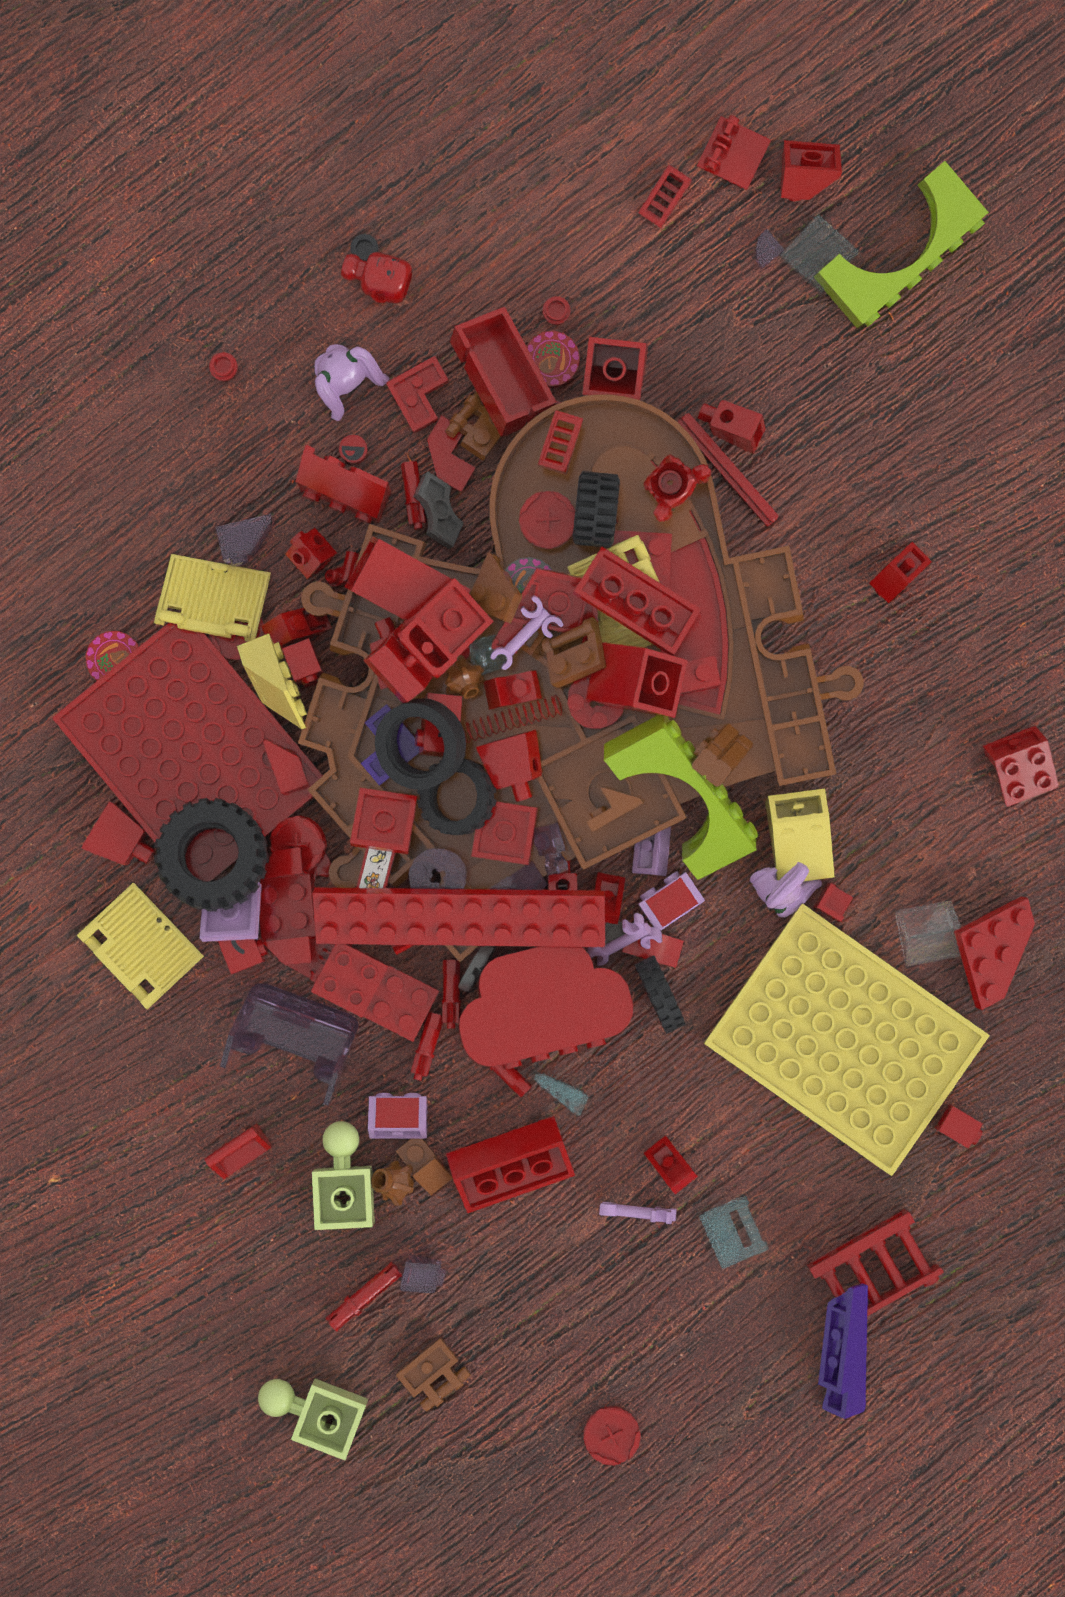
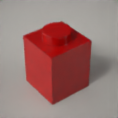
(959, 1126)

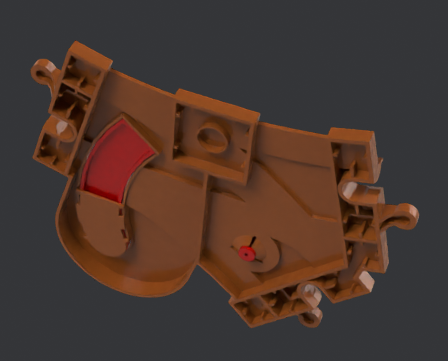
(760, 693)

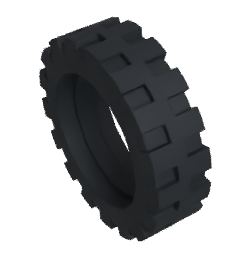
(480, 813)
(660, 994)

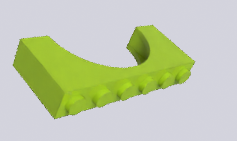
(952, 214)
(661, 749)

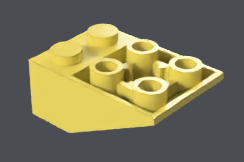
(272, 678)
(801, 833)

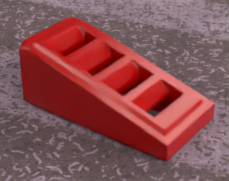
(677, 175)
(544, 461)

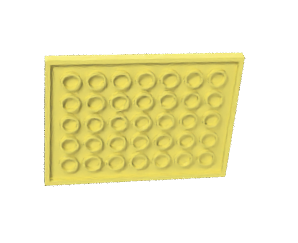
(846, 1039)

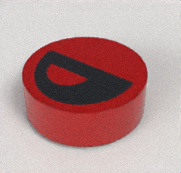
(353, 449)

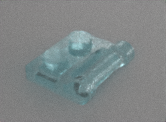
(724, 1235)

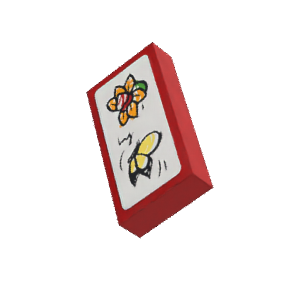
(376, 869)

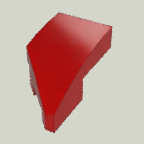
(285, 766)

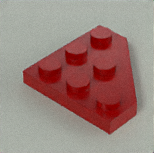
(993, 950)

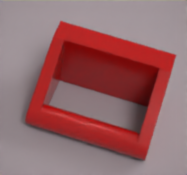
(238, 1152)

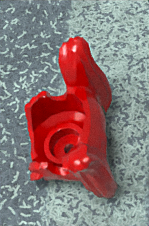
(683, 484)

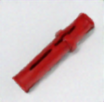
(367, 1293)

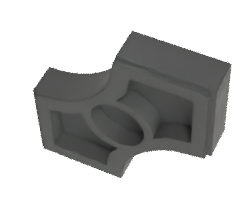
(442, 521)

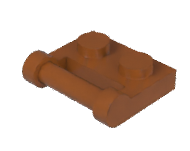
(576, 661)

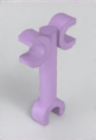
(540, 618)
(634, 932)
(654, 1214)

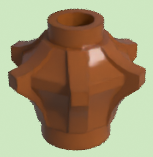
(463, 678)
(393, 1182)

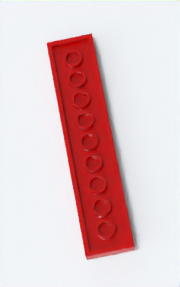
(459, 917)

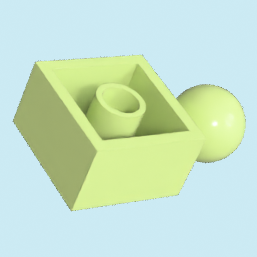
(341, 1141)
(335, 1439)

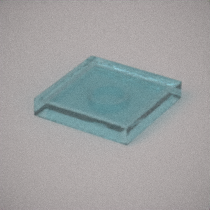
(815, 249)

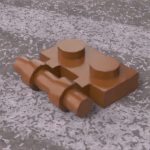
(480, 437)
(426, 1368)

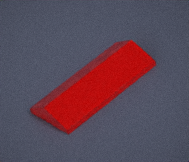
(637, 601)

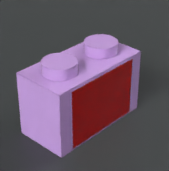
(670, 901)
(397, 1116)

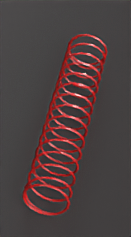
(511, 717)

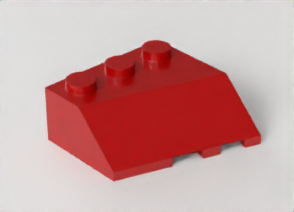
(342, 488)

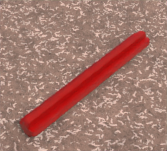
(729, 471)

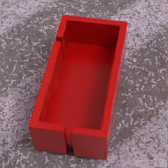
(502, 370)

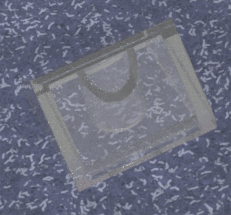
(928, 933)

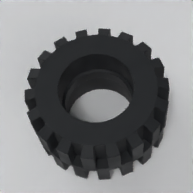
(596, 509)

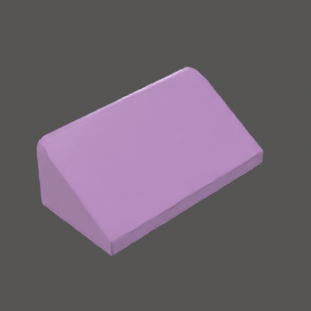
(652, 854)

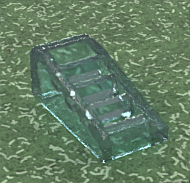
(568, 1095)

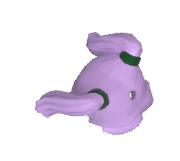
(342, 371)
(788, 892)

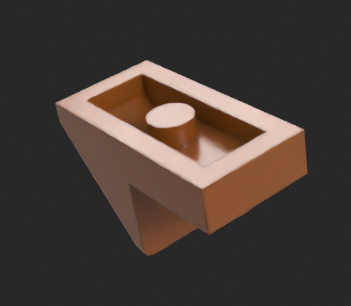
(620, 803)
(425, 1164)

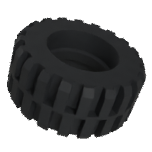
(184, 828)

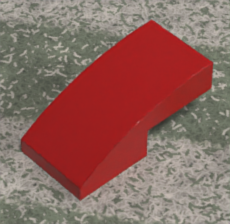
(665, 952)

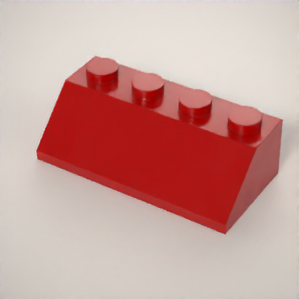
(510, 1164)

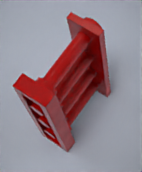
(875, 1240)

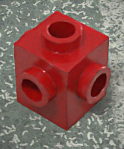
(310, 552)

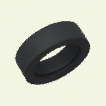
(391, 759)

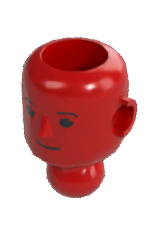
(381, 276)

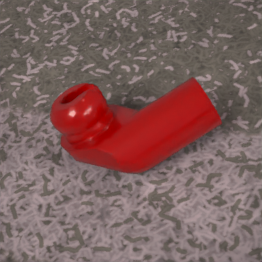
(341, 574)

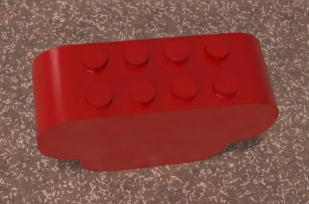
(542, 1005)

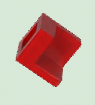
(833, 902)

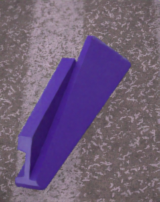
(845, 1353)

